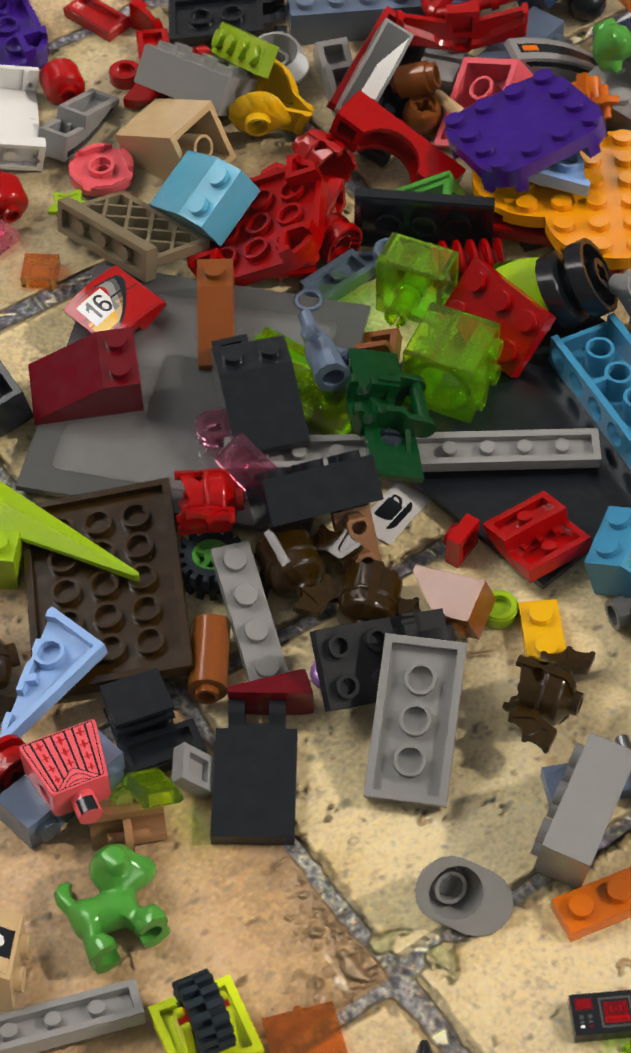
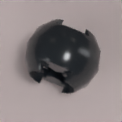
(586, 9)

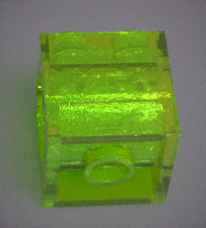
(456, 359)

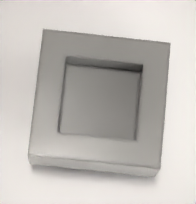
(193, 770)

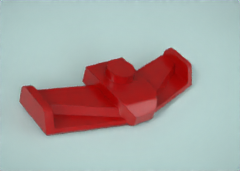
(463, 28)

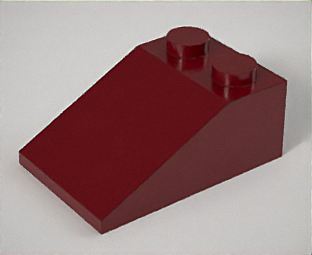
(87, 379)

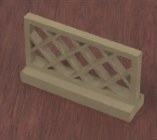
(128, 233)

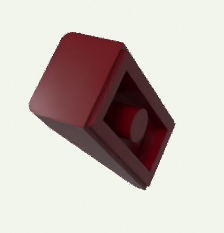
(289, 686)

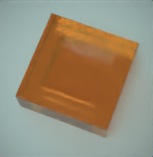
(40, 270)

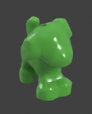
(611, 45)
(118, 876)

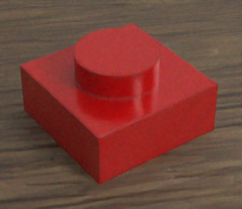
(461, 540)

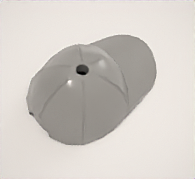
(289, 53)

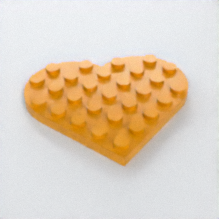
(570, 217)

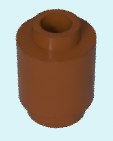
(415, 79)

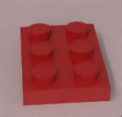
(493, 297)

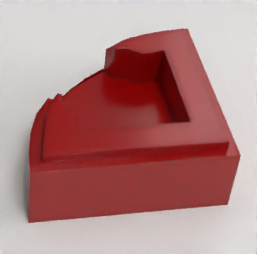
(141, 17)
(140, 95)

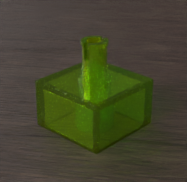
(413, 276)

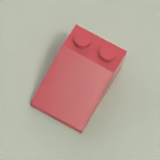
(481, 79)

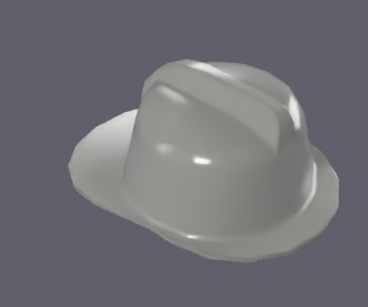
(464, 896)

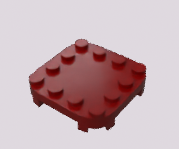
(279, 227)

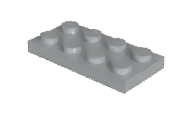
(415, 720)

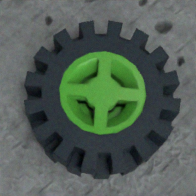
(197, 563)

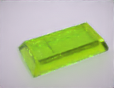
(151, 788)

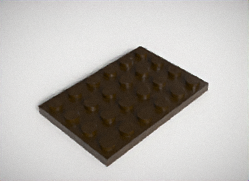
(137, 621)

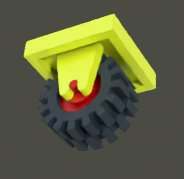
(204, 1017)

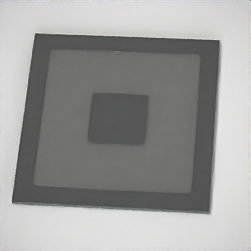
(161, 439)

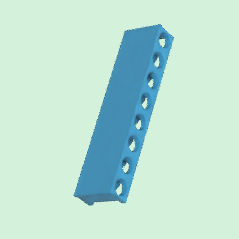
(598, 373)

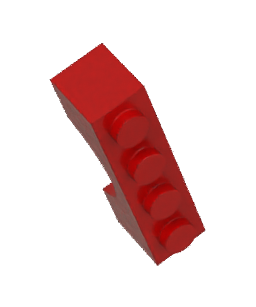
(368, 125)

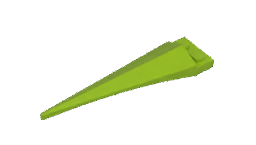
(50, 533)

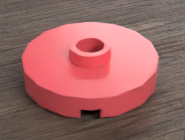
(101, 169)

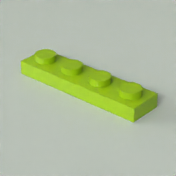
(244, 49)

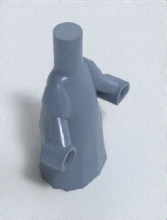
(324, 358)

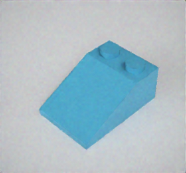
(206, 195)

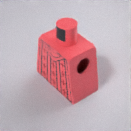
(69, 771)

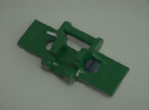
(383, 427)

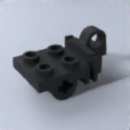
(351, 654)

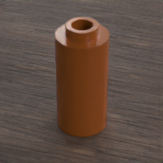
(210, 657)

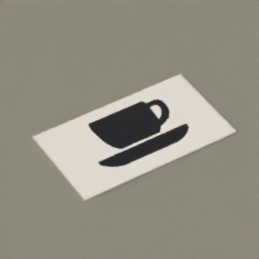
(396, 511)

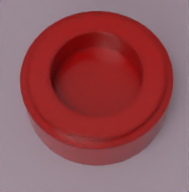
(123, 74)

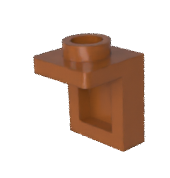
(382, 340)

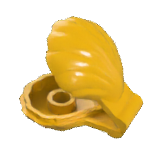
(272, 105)

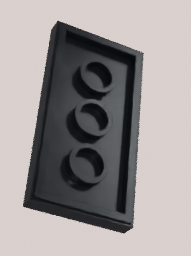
(423, 216)

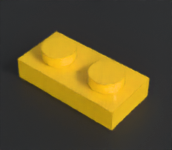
(541, 627)

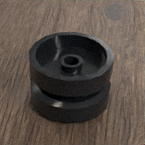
(575, 284)

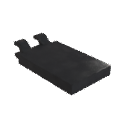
(197, 20)
(254, 779)

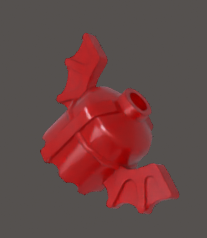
(326, 150)
(208, 501)

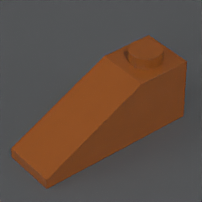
(214, 305)

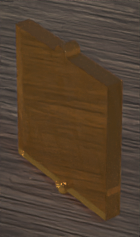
(305, 1030)

